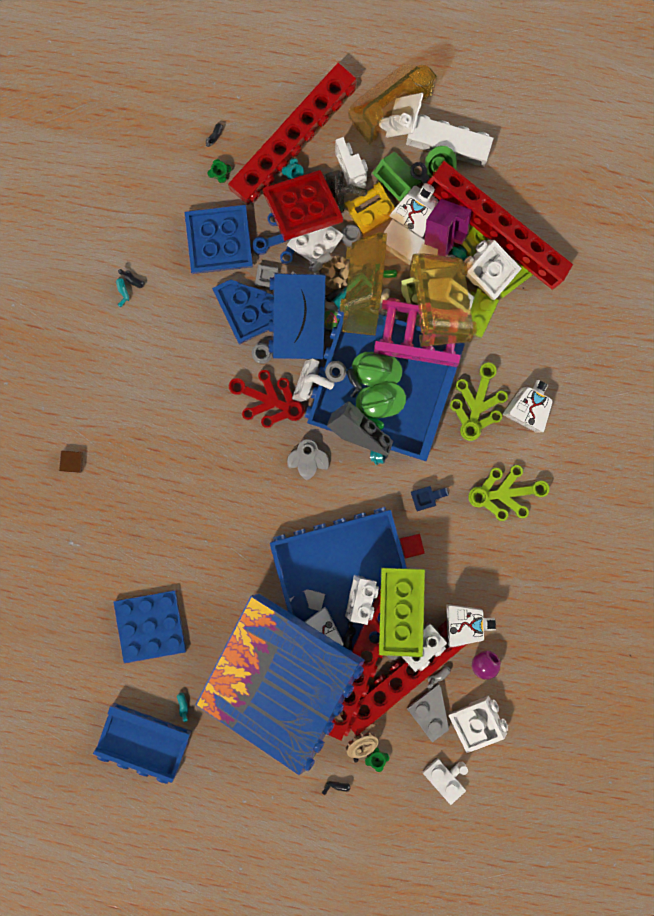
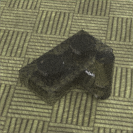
(336, 185)

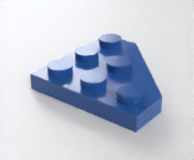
(245, 309)

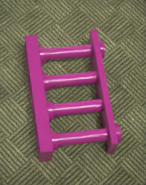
(407, 349)

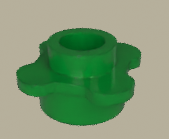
(219, 165)
(377, 765)

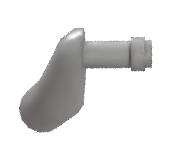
(320, 262)
(438, 677)

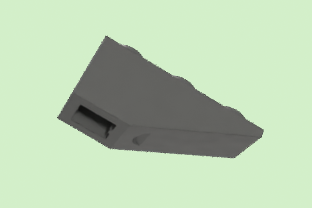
(356, 428)

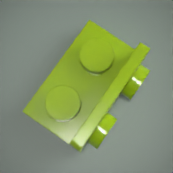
(482, 311)

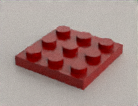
(302, 205)

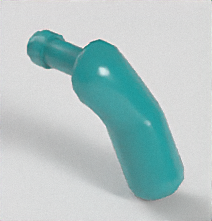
(122, 290)
(183, 711)

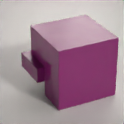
(447, 225)

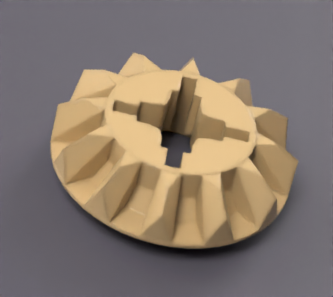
(328, 269)
(367, 742)

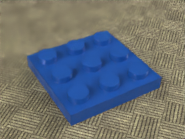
(218, 239)
(149, 626)

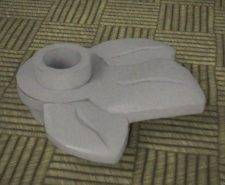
(308, 462)

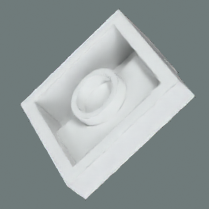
(352, 166)
(491, 268)
(361, 600)
(479, 724)

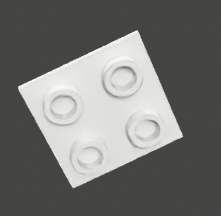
(403, 116)
(316, 243)

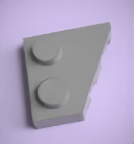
(430, 713)

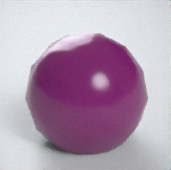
(486, 665)

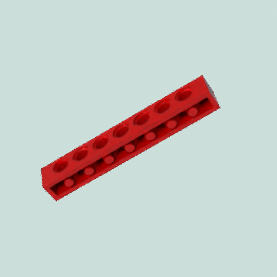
(338, 78)
(501, 226)
(363, 643)
(394, 695)

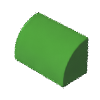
(395, 175)

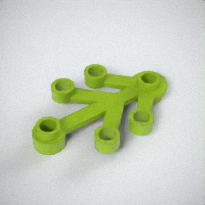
(477, 405)
(504, 493)

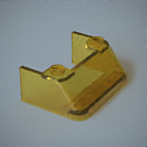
(364, 284)

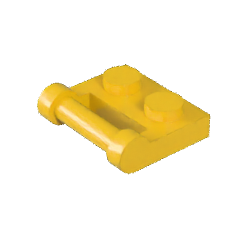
(373, 215)

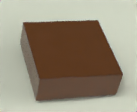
(71, 461)

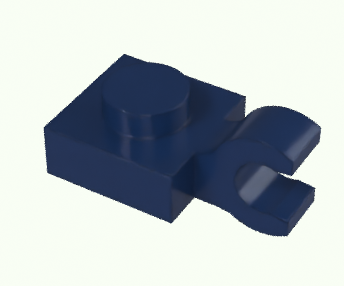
(425, 498)

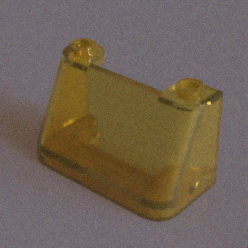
(367, 110)
(442, 299)

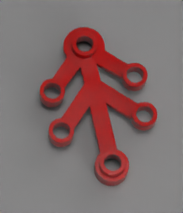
(270, 400)

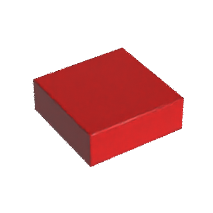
(412, 546)

